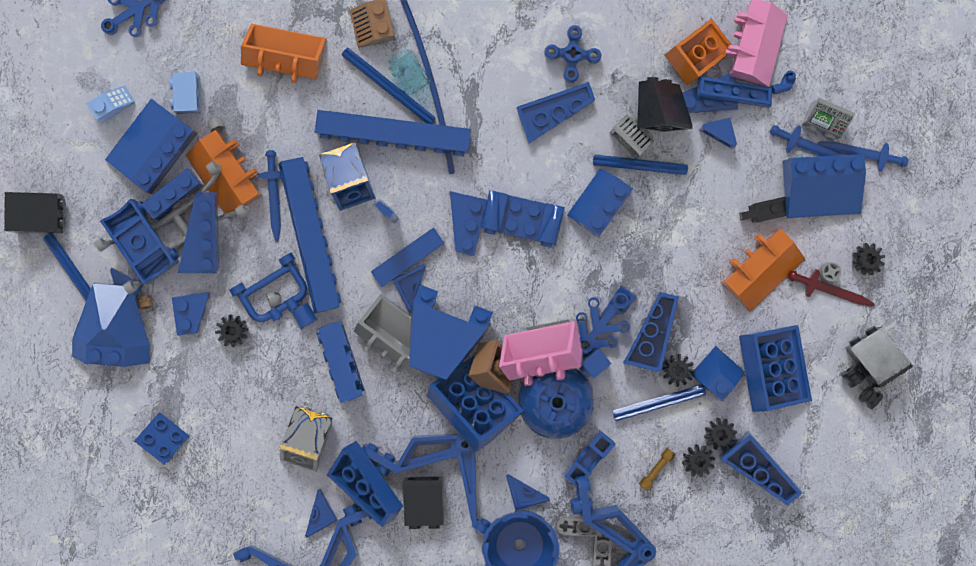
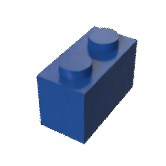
(594, 363)

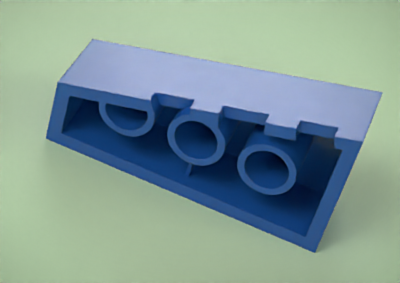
(202, 237)
(757, 464)

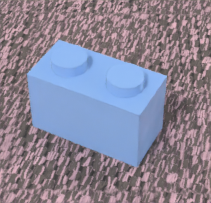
(185, 93)

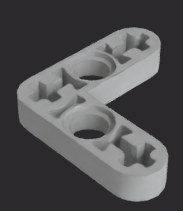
(590, 533)

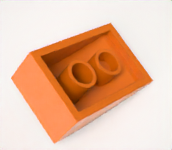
(698, 52)

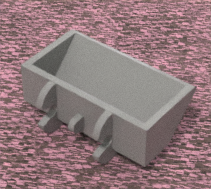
(388, 330)

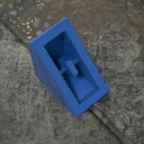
(721, 131)

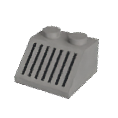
(633, 139)

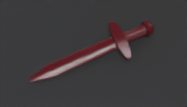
(813, 283)

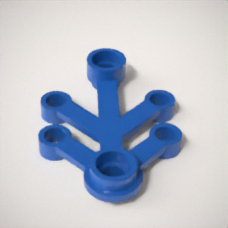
(137, 9)
(600, 325)

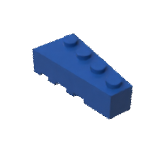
(653, 338)
(341, 361)
(364, 484)

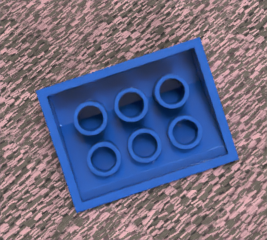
(151, 146)
(824, 185)
(775, 368)
(472, 409)

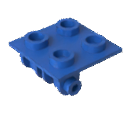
(161, 438)

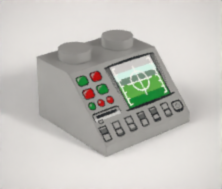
(827, 119)

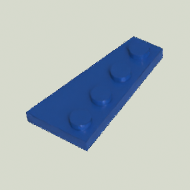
(548, 112)

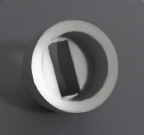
(216, 124)
(274, 299)

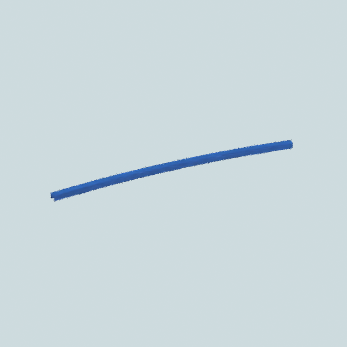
(429, 73)

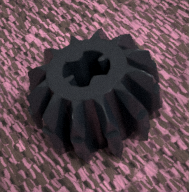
(870, 266)
(231, 338)
(683, 366)
(715, 438)
(703, 455)

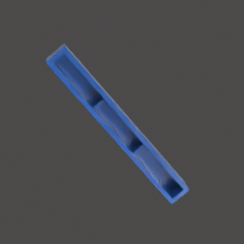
(392, 131)
(308, 234)

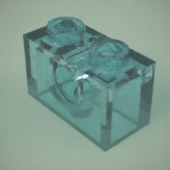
(418, 78)

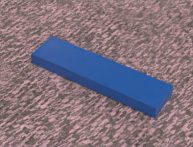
(734, 92)
(383, 208)
(407, 257)

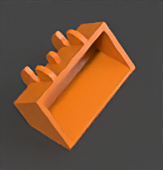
(282, 52)
(233, 184)
(763, 268)

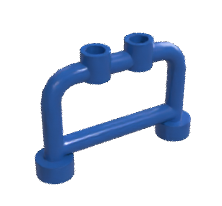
(290, 304)

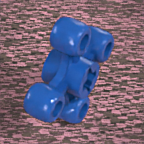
(564, 53)

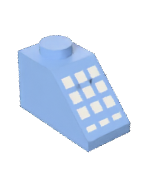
(110, 103)

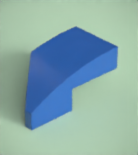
(631, 296)

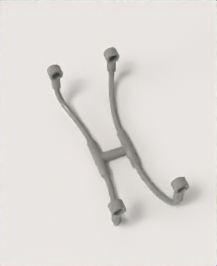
(215, 170)

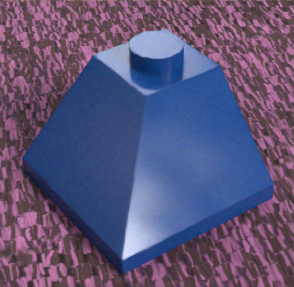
(718, 373)

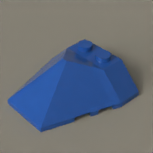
(111, 329)

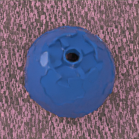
(552, 421)
(539, 538)

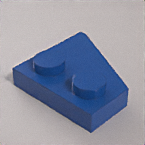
(188, 312)

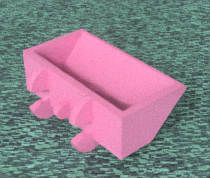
(757, 42)
(541, 352)

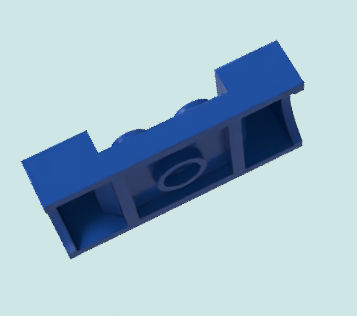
(522, 218)
(139, 242)

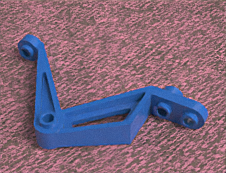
(465, 454)
(342, 532)
(639, 551)

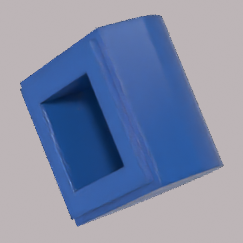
(304, 315)

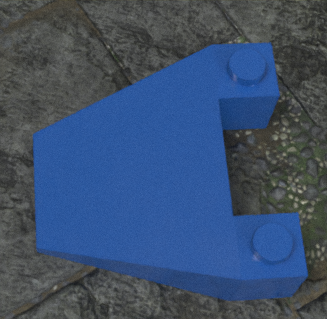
(439, 339)

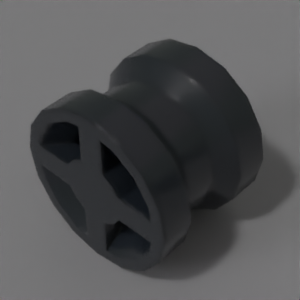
(853, 376)
(870, 397)

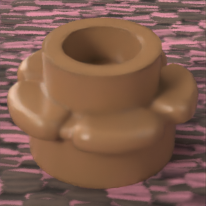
(144, 302)

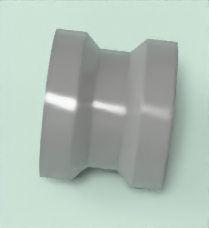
(833, 270)

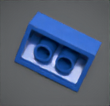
(599, 202)

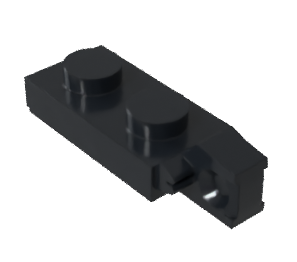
(765, 210)

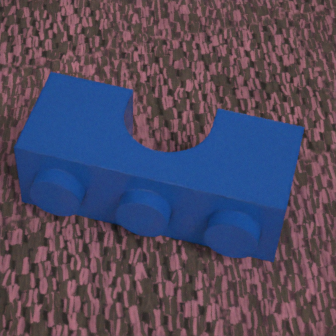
(180, 187)
(589, 457)

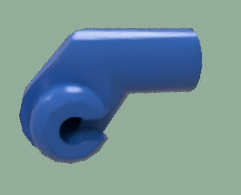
(785, 84)

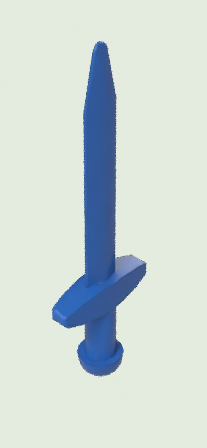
(795, 139)
(880, 156)
(272, 176)

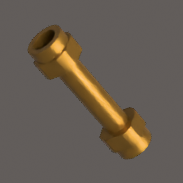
(647, 482)

